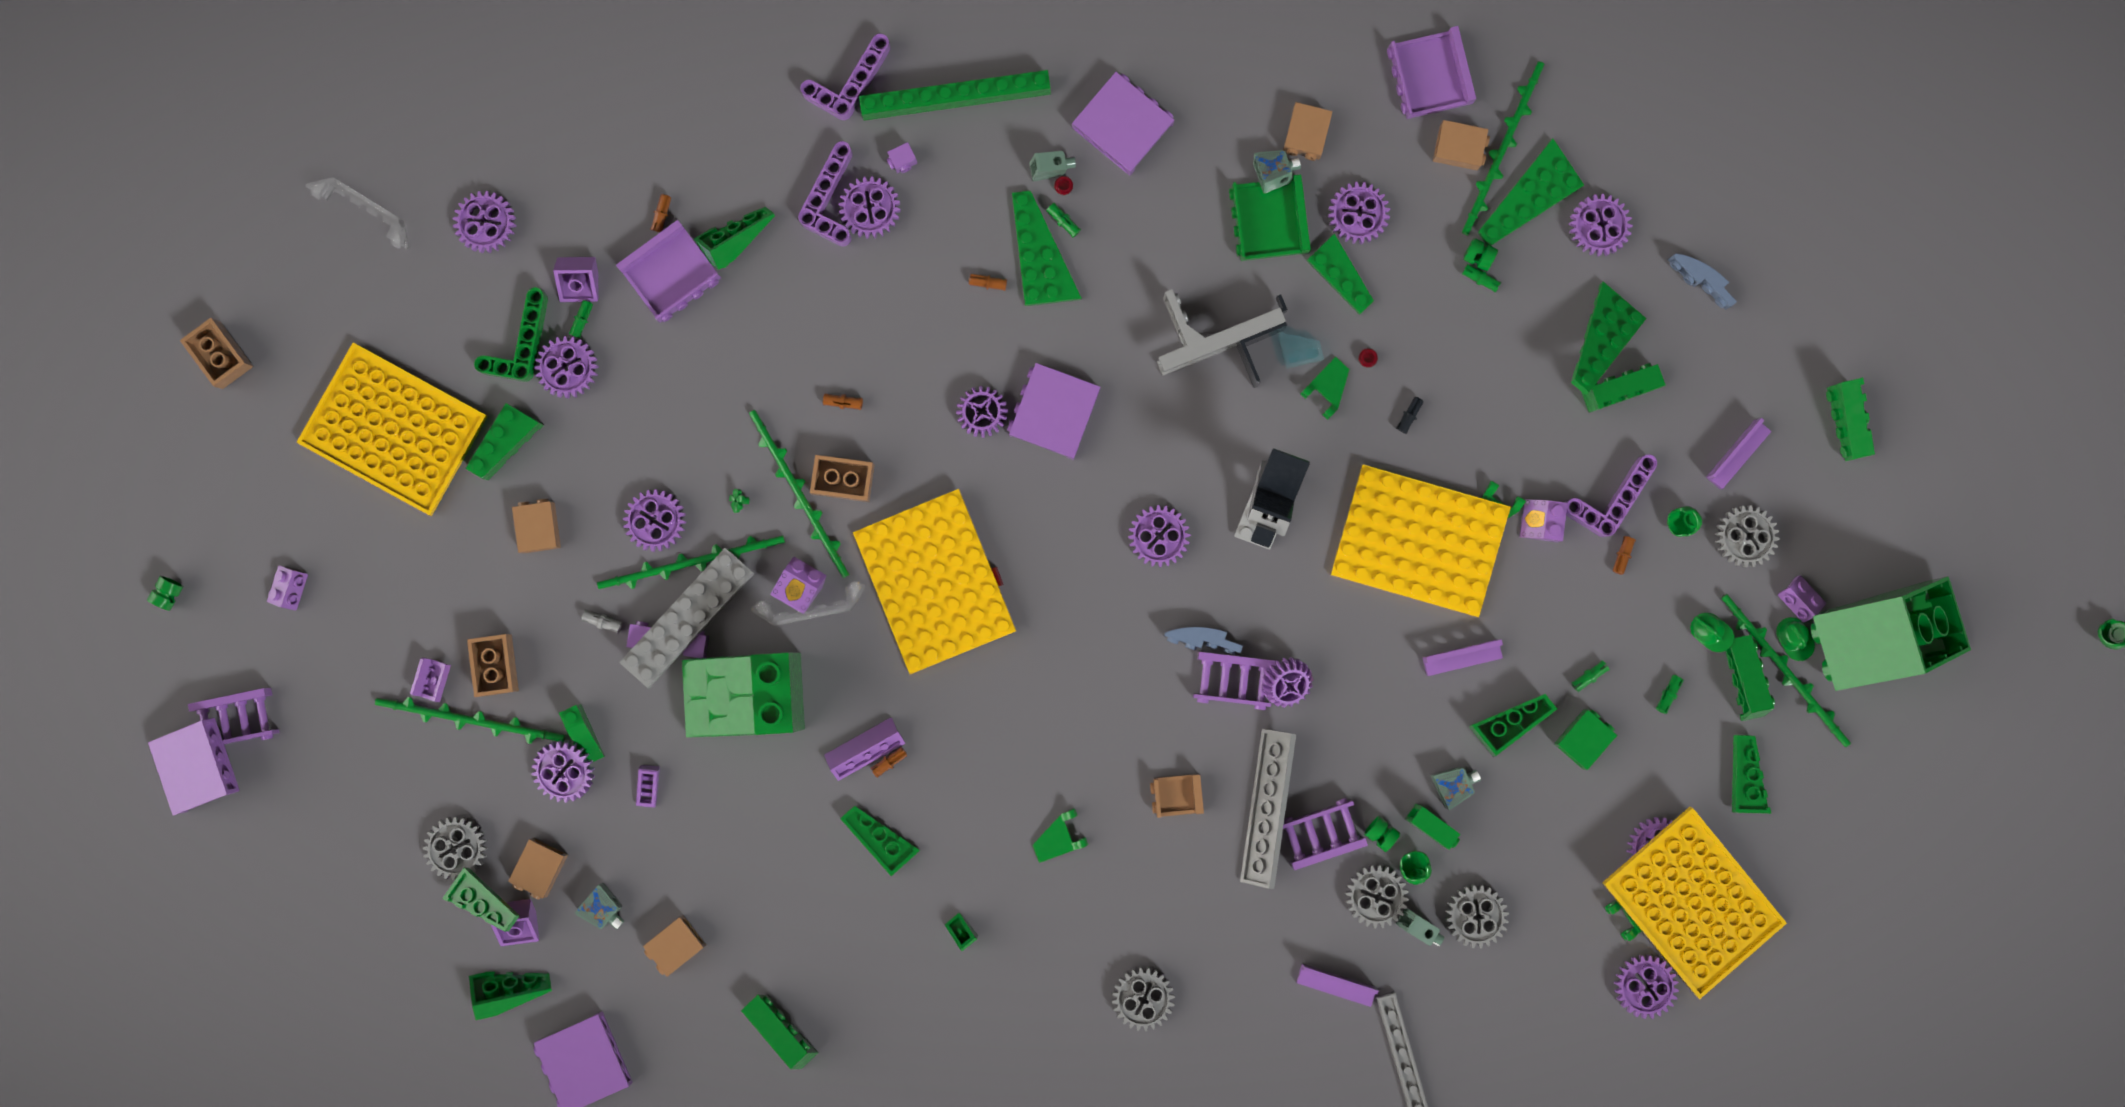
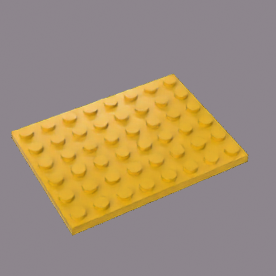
(392, 429)
(1420, 540)
(934, 581)
(1694, 902)

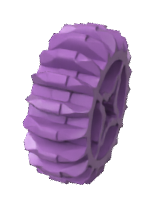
(987, 403)
(1293, 672)

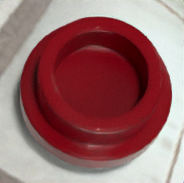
(1063, 185)
(1368, 358)

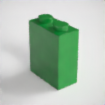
(1586, 738)
(1433, 827)

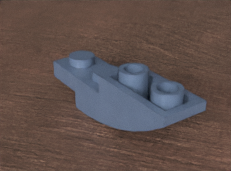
(1697, 272)
(1196, 636)

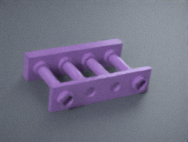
(1226, 663)
(240, 701)
(1336, 849)

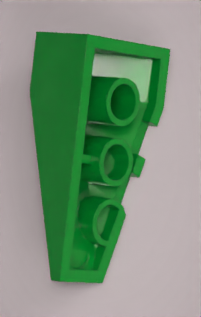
(729, 242)
(498, 993)

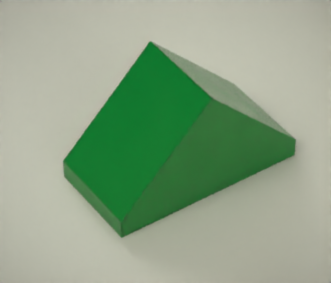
(961, 931)

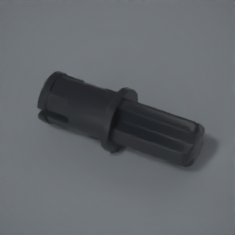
(1410, 415)

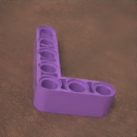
(852, 83)
(825, 195)
(1616, 501)

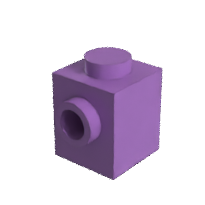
(901, 158)

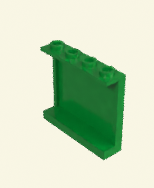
(1270, 221)

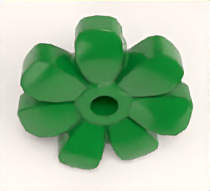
(738, 500)

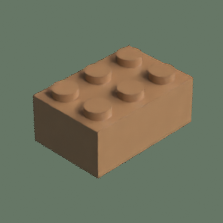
(216, 353)
(842, 478)
(492, 665)

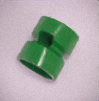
(1487, 255)
(165, 592)
(1382, 834)

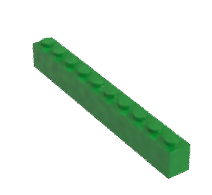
(955, 95)

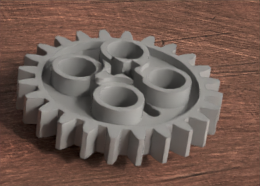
(1759, 524)
(447, 833)
(1370, 912)
(1459, 918)
(1126, 991)

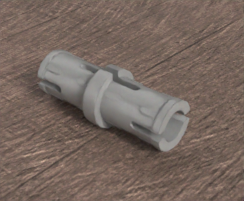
(602, 621)

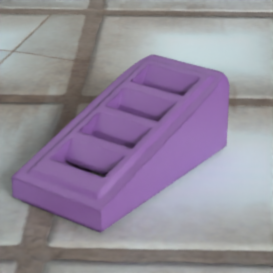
(647, 769)

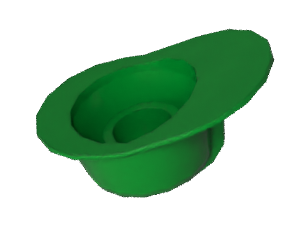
(1712, 632)
(1795, 639)

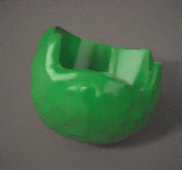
(1684, 521)
(2112, 634)
(1415, 867)

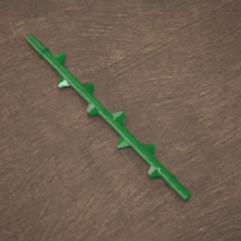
(1508, 141)
(796, 485)
(682, 562)
(1789, 677)
(460, 720)

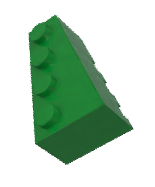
(1625, 387)
(1749, 678)
(1508, 726)
(779, 1032)

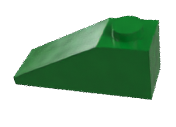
(581, 731)

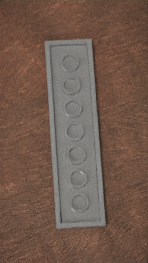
(686, 618)
(1268, 808)

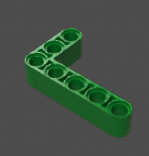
(522, 343)

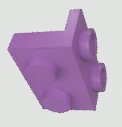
(287, 588)
(1802, 599)
(430, 679)

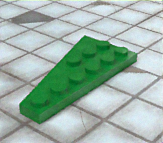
(1540, 188)
(1042, 266)
(1606, 335)

